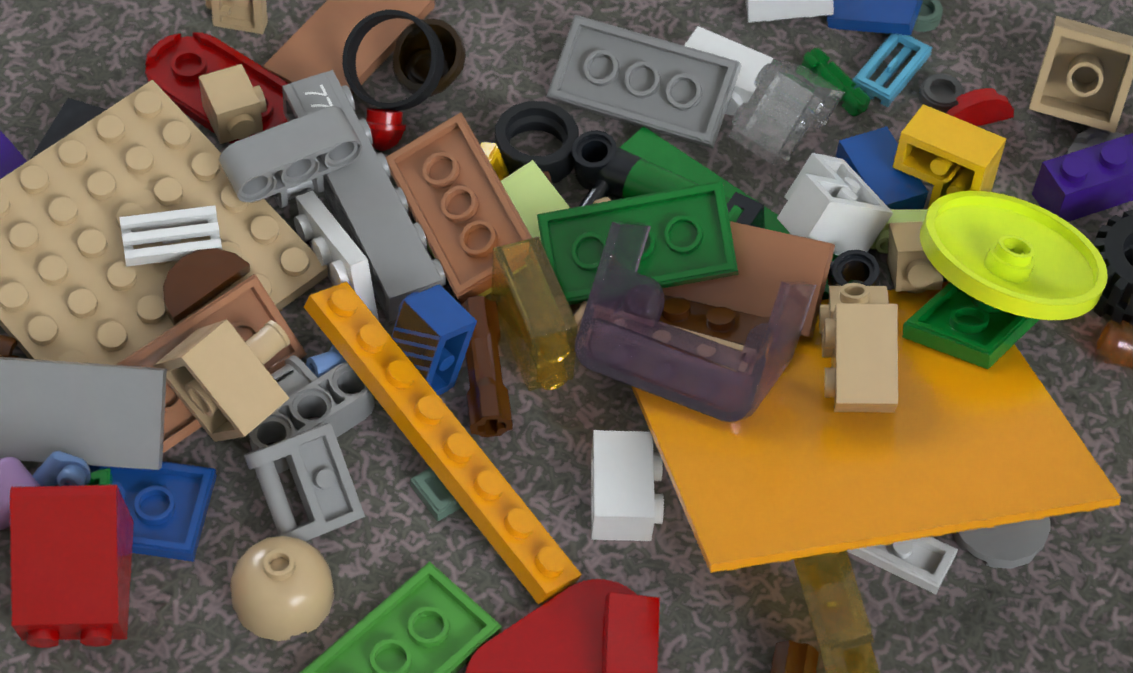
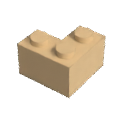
(863, 357)

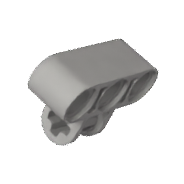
(291, 156)
(313, 397)

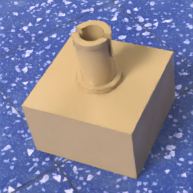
(1084, 75)
(226, 378)

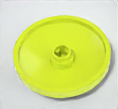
(1013, 255)

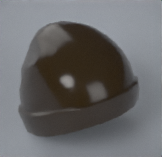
(413, 56)

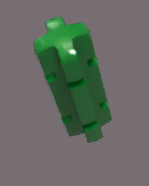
(854, 100)

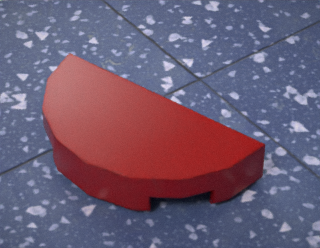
(982, 107)

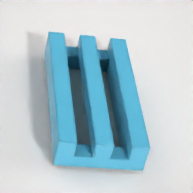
(877, 88)

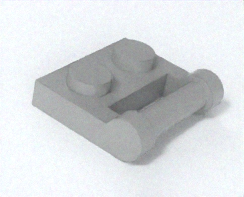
(319, 478)

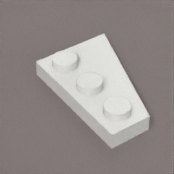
(334, 248)

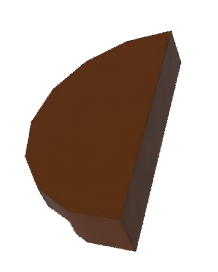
(199, 279)

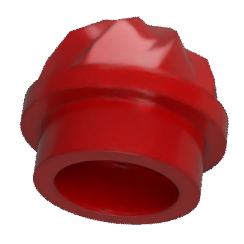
(385, 127)

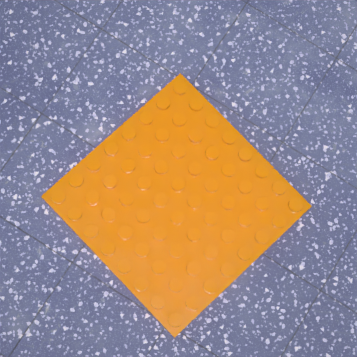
(814, 481)

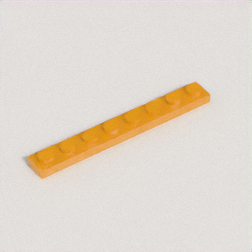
(443, 442)

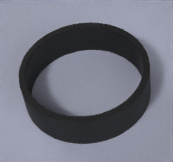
(352, 45)

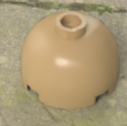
(281, 588)

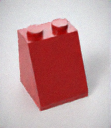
(70, 564)

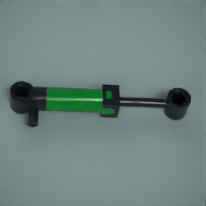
(632, 176)

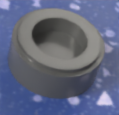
(940, 92)

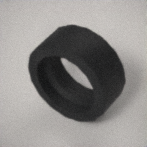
(538, 117)

